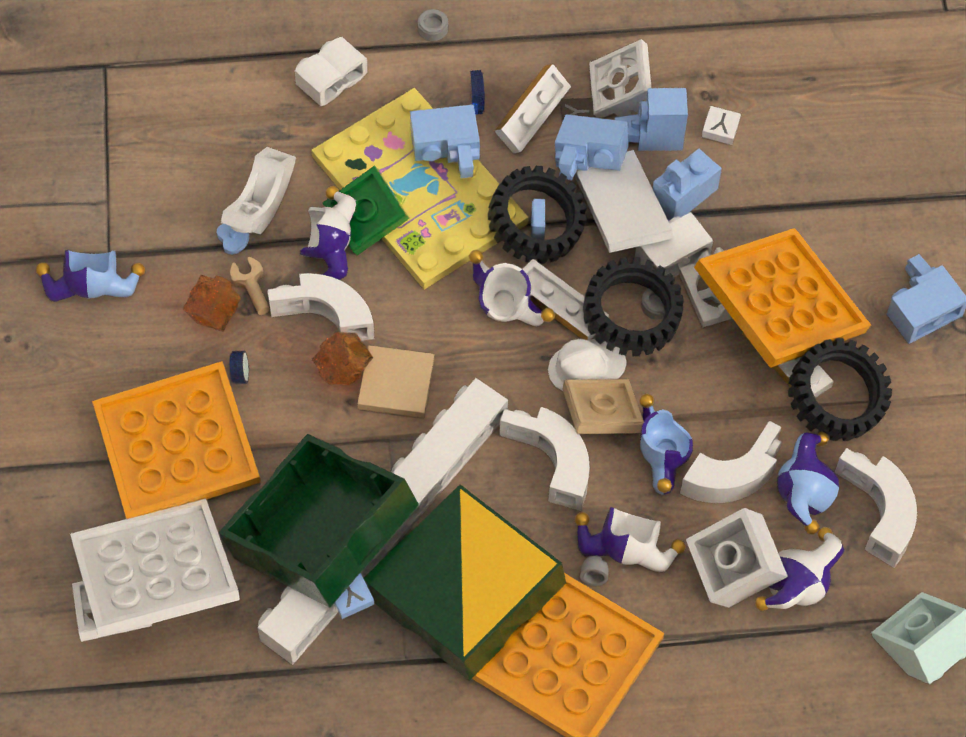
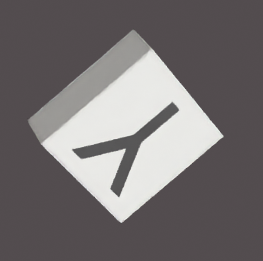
(721, 125)

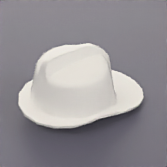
(585, 360)

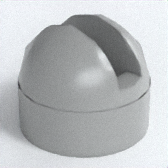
(594, 571)

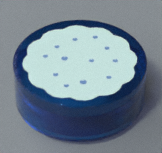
(239, 367)

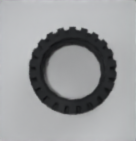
(553, 187)
(645, 276)
(865, 367)

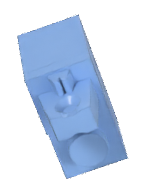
(659, 120)
(446, 134)
(590, 143)
(686, 184)
(928, 304)

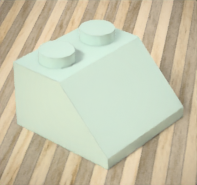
(925, 637)

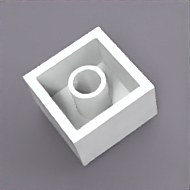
(736, 557)

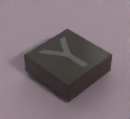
(577, 107)

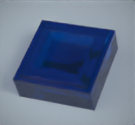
(477, 91)

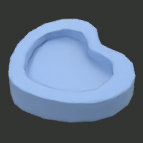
(232, 241)

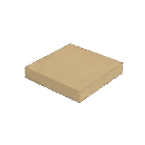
(396, 382)
(603, 406)

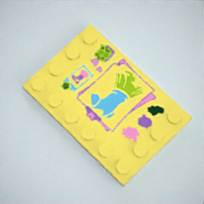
(443, 209)

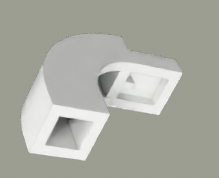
(561, 444)
(894, 500)

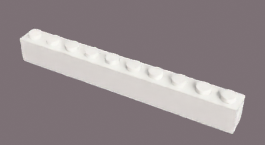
(427, 470)

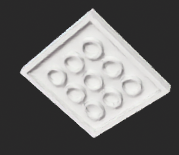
(153, 567)

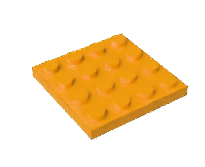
(781, 296)
(176, 441)
(572, 661)

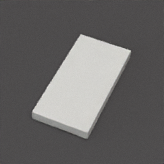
(624, 205)

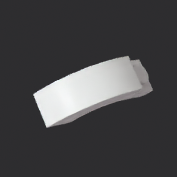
(262, 192)
(327, 298)
(733, 479)

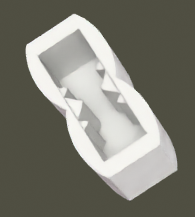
(330, 71)

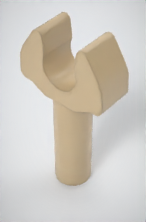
(250, 282)

